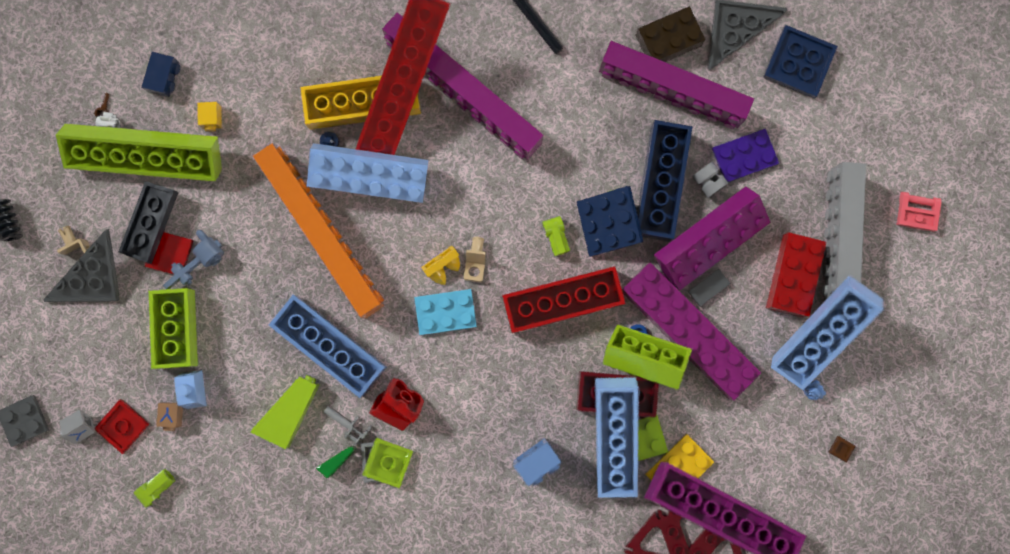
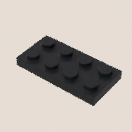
(148, 222)

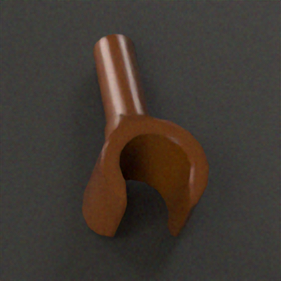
(104, 105)

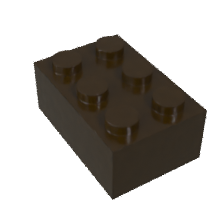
(671, 35)

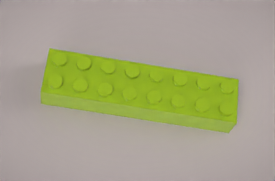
(139, 152)

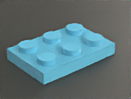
(445, 312)

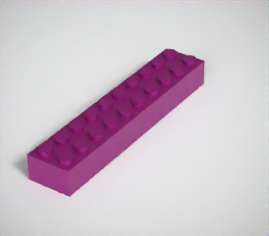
(476, 98)

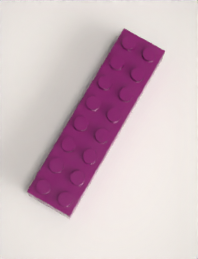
(675, 85)
(690, 328)
(721, 513)

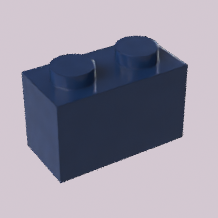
(161, 74)

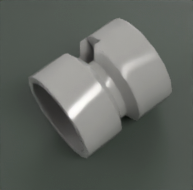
(709, 179)

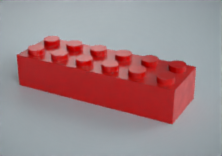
(563, 299)

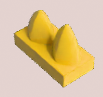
(434, 268)

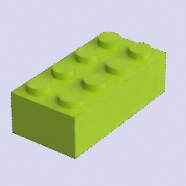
(173, 328)
(647, 356)

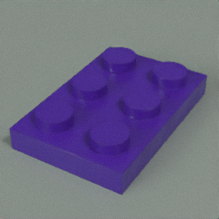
(745, 155)

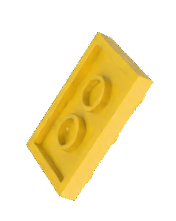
(685, 456)

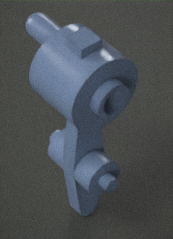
(206, 252)

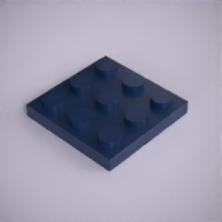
(800, 61)
(610, 221)

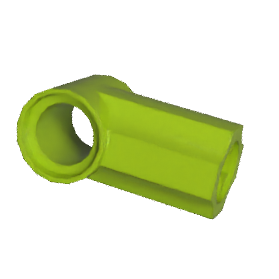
(555, 232)
(154, 488)

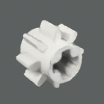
(108, 120)

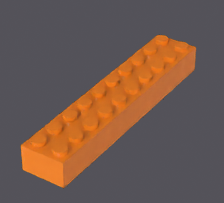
(317, 228)

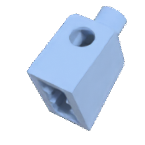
(190, 390)

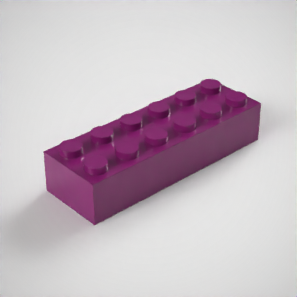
(712, 238)

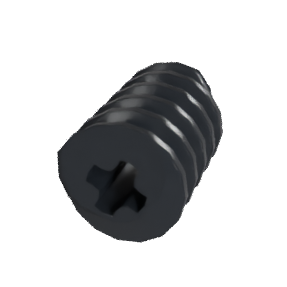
(7, 230)

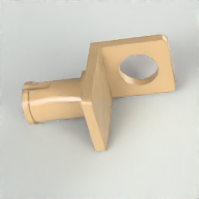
(70, 241)
(475, 259)

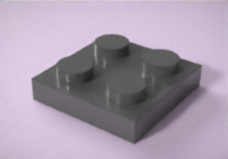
(23, 421)

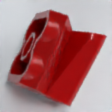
(397, 405)

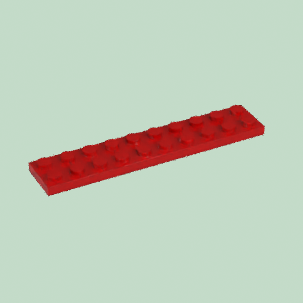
(402, 75)

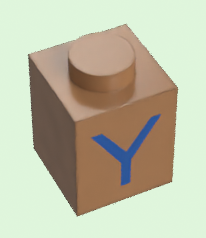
(169, 416)

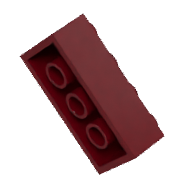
(646, 393)

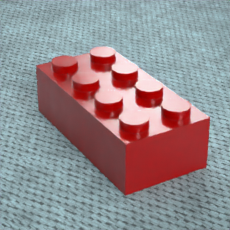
(796, 275)

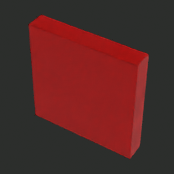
(171, 250)
(121, 426)

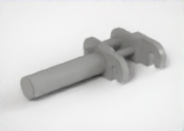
(347, 424)

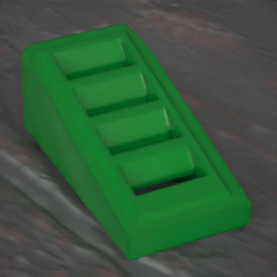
(330, 466)

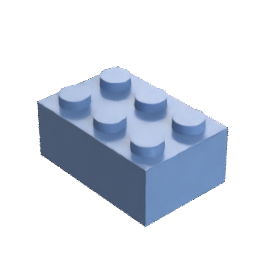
(537, 462)

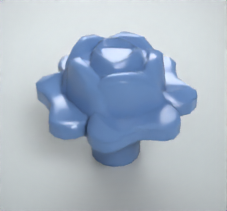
(814, 391)

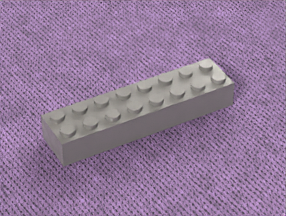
(844, 225)

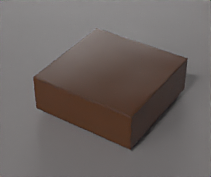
(842, 449)

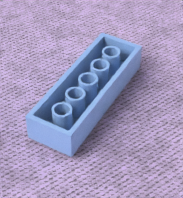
(367, 173)
(827, 332)
(616, 437)

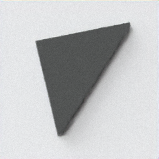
(736, 24)
(91, 277)

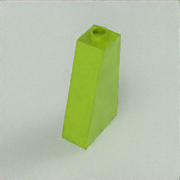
(286, 415)

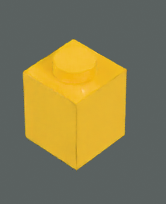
(209, 116)

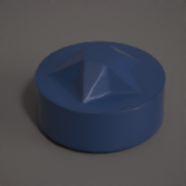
(329, 139)

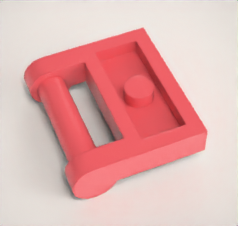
(918, 217)

